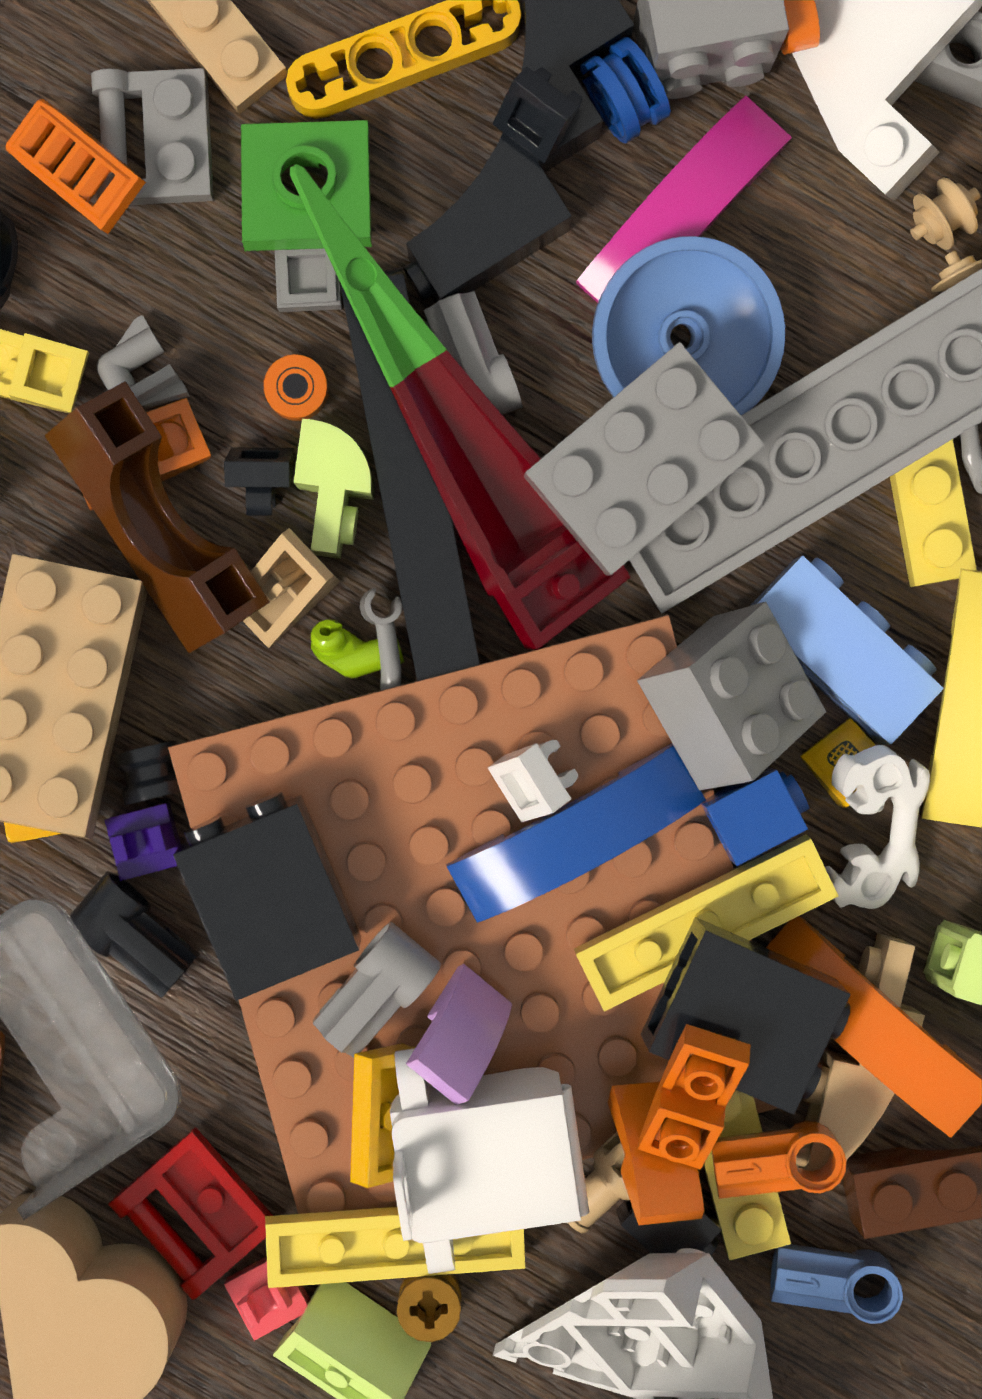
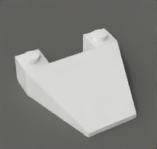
(864, 65)

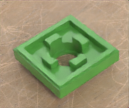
(277, 217)

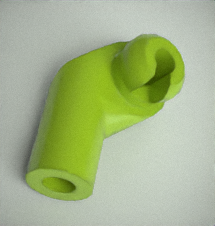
(345, 651)

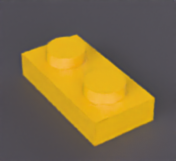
(373, 1095)

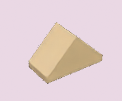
(293, 584)

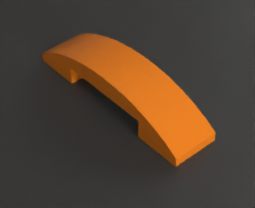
(888, 1039)

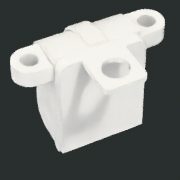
(486, 1163)

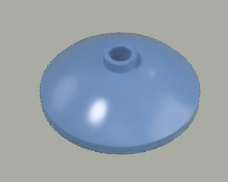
(711, 292)

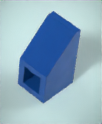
(757, 814)

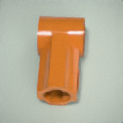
(768, 1162)

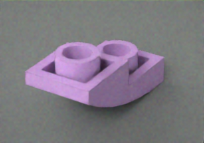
(462, 1035)

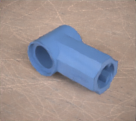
(828, 1278)

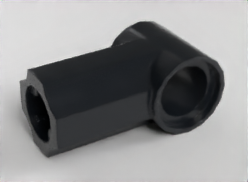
(119, 924)

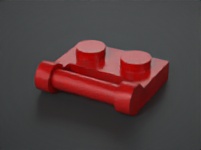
(207, 1199)

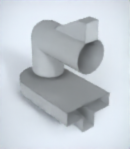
(132, 351)

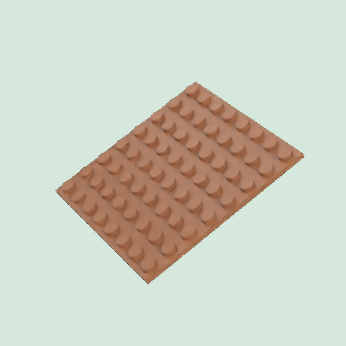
(396, 797)

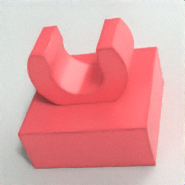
(264, 1307)

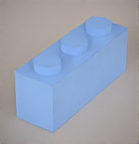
(848, 650)

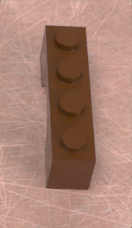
(114, 462)
(912, 1189)

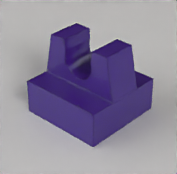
(143, 841)

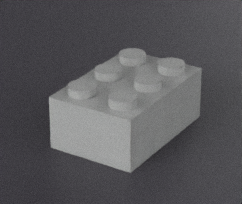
(643, 459)

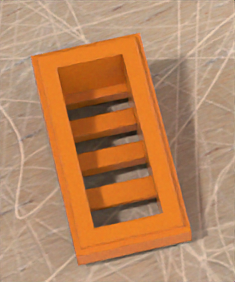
(42, 143)

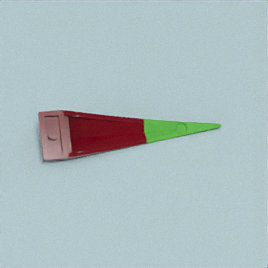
(469, 447)

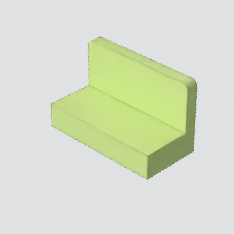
(352, 1346)

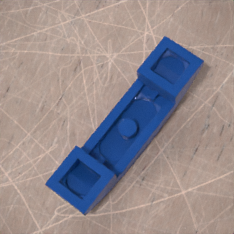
(576, 835)

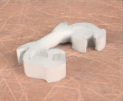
(877, 775)

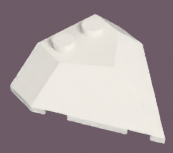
(654, 1331)

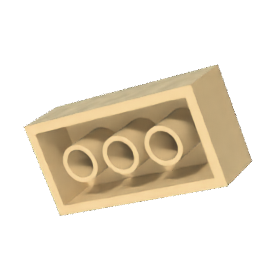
(62, 689)

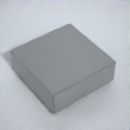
(306, 281)

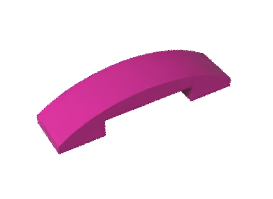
(695, 189)

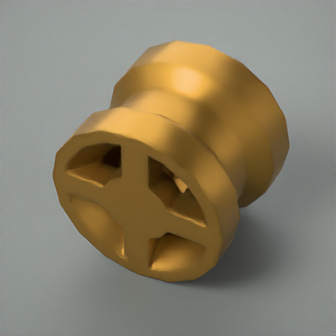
(429, 1293)

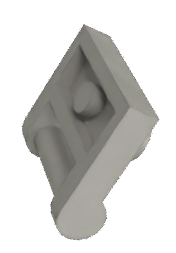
(174, 130)

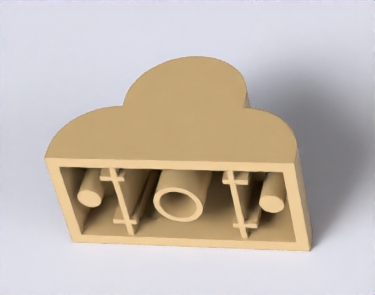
(82, 1312)

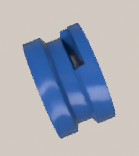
(625, 90)

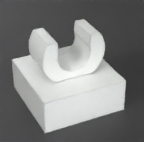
(531, 782)

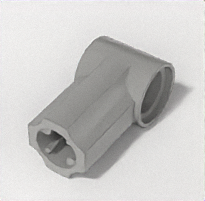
(465, 335)
(386, 976)

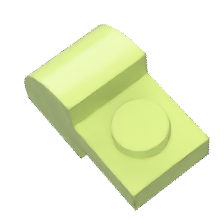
(337, 470)

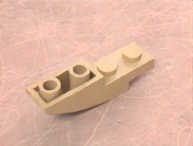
(848, 1095)

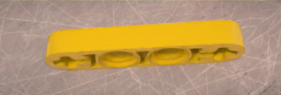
(409, 63)

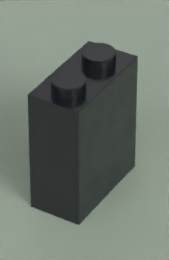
(267, 894)
(755, 999)

